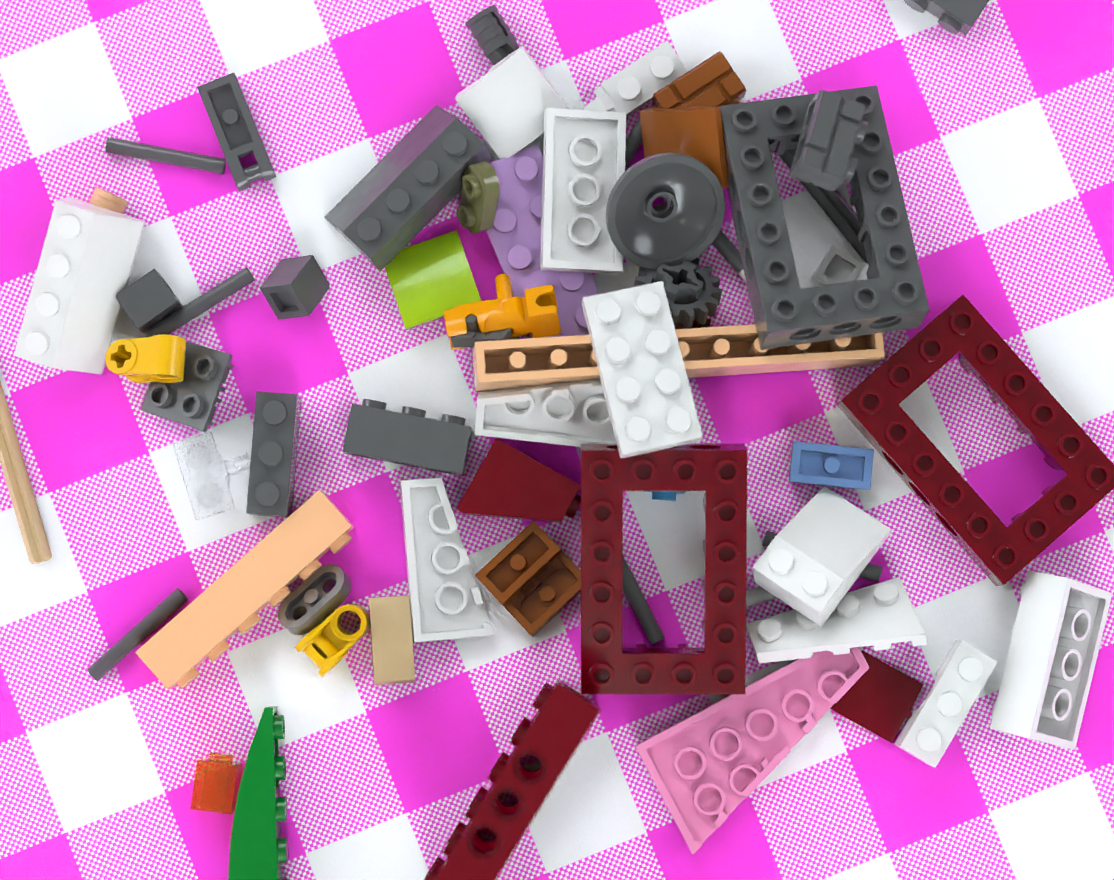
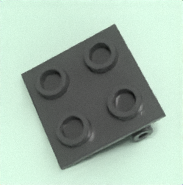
(195, 397)

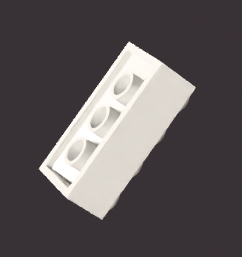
(76, 286)
(1051, 659)

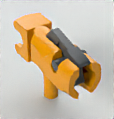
(504, 317)

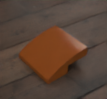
(687, 131)
(532, 578)

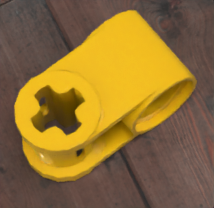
(148, 358)
(333, 639)

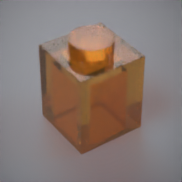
(216, 783)

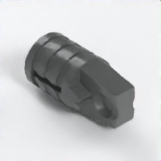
(492, 34)

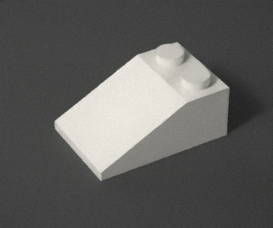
(819, 555)

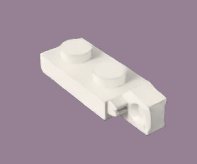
(638, 82)

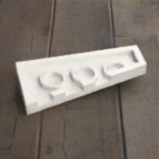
(547, 413)
(439, 573)
(862, 618)

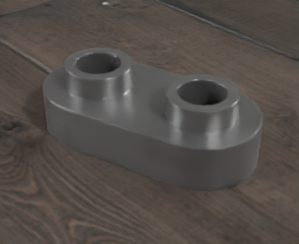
(314, 599)

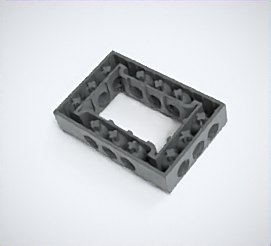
(782, 312)

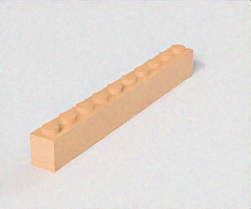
(703, 350)

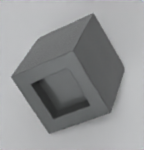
(295, 287)
(148, 300)

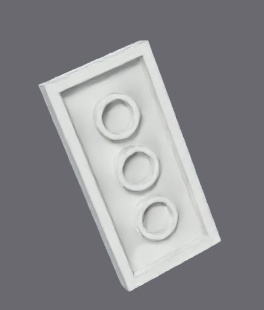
(579, 171)
(641, 369)

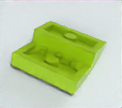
(431, 279)

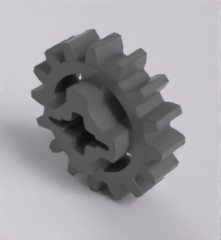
(688, 288)

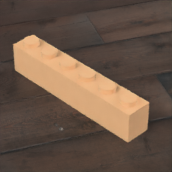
(245, 590)

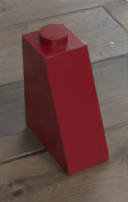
(519, 488)

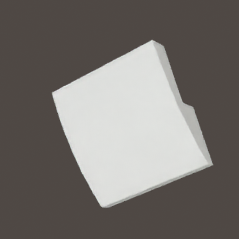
(510, 103)

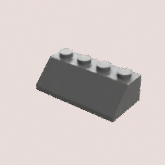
(408, 187)

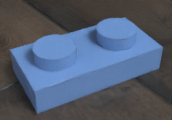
(831, 465)

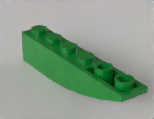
(256, 828)

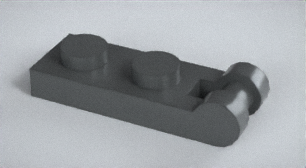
(236, 130)

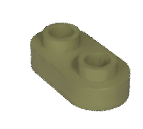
(478, 197)

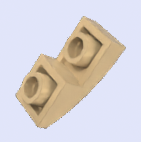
(391, 640)

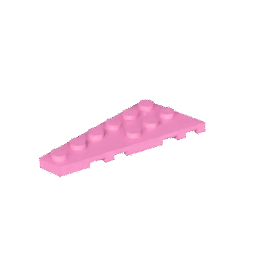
(734, 744)

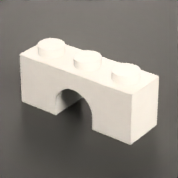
(947, 704)

